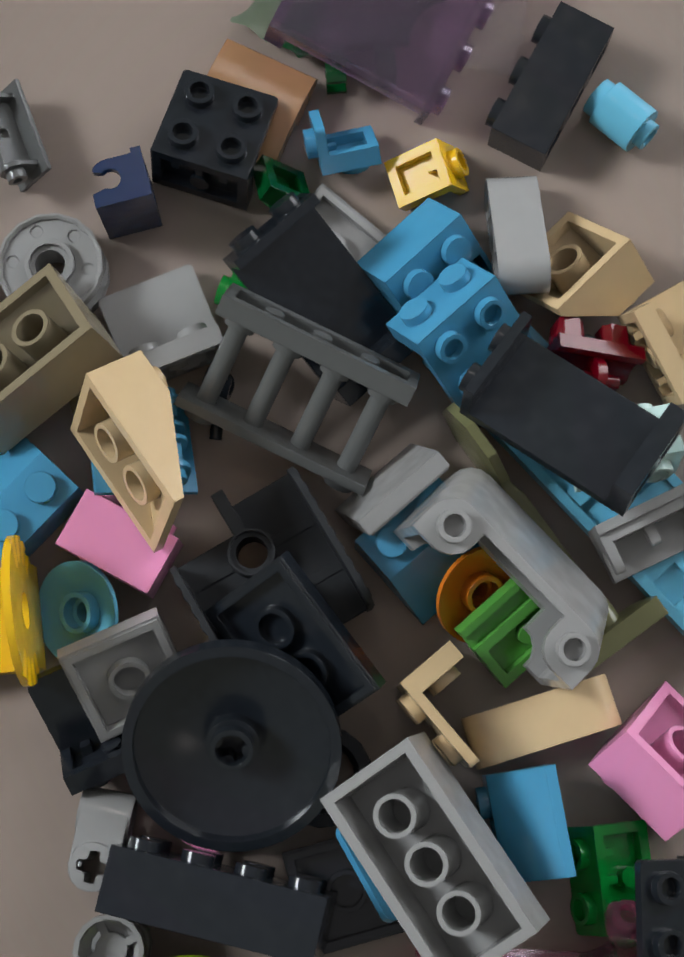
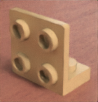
(660, 329)
(434, 676)

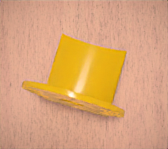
(20, 615)

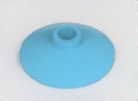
(75, 604)

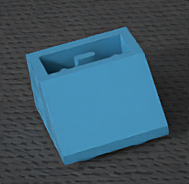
(419, 251)

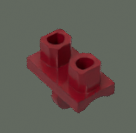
(605, 357)

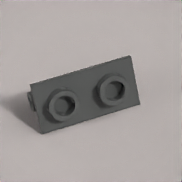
(21, 148)

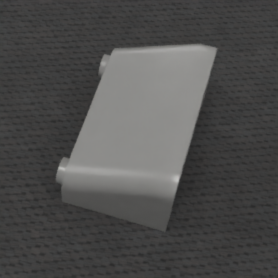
(573, 610)

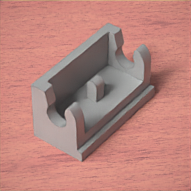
(642, 535)

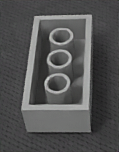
(433, 855)

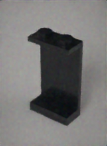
(310, 272)
(567, 418)

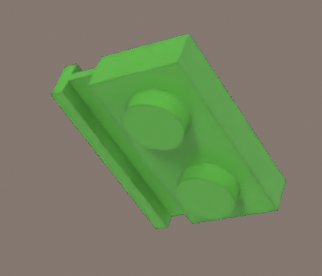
(497, 633)

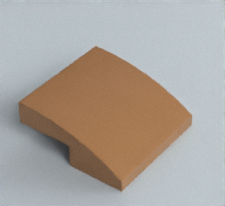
(261, 73)

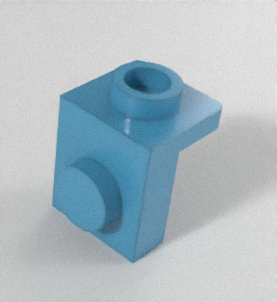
(341, 151)

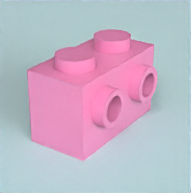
(108, 539)

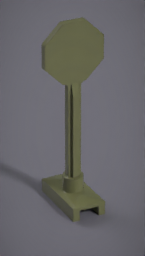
(619, 627)

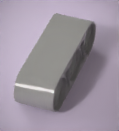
(517, 235)

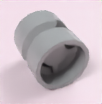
(113, 937)

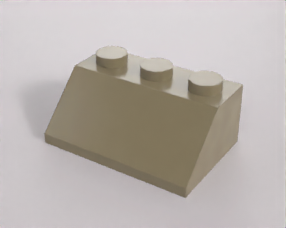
(45, 352)

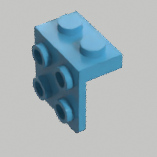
(454, 322)

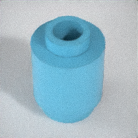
(621, 115)

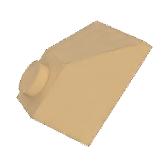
(591, 270)

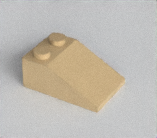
(131, 439)

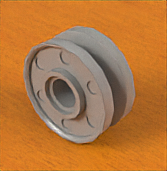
(55, 240)

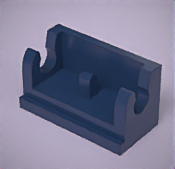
(131, 204)

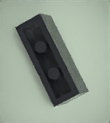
(548, 85)

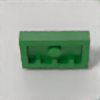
(604, 870)

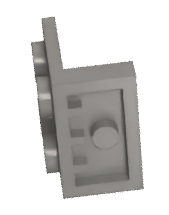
(165, 321)

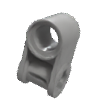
(101, 820)

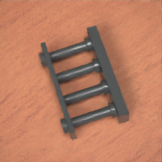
(339, 361)

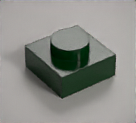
(276, 180)

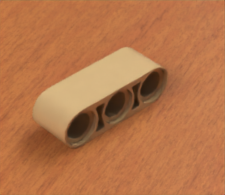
(541, 721)

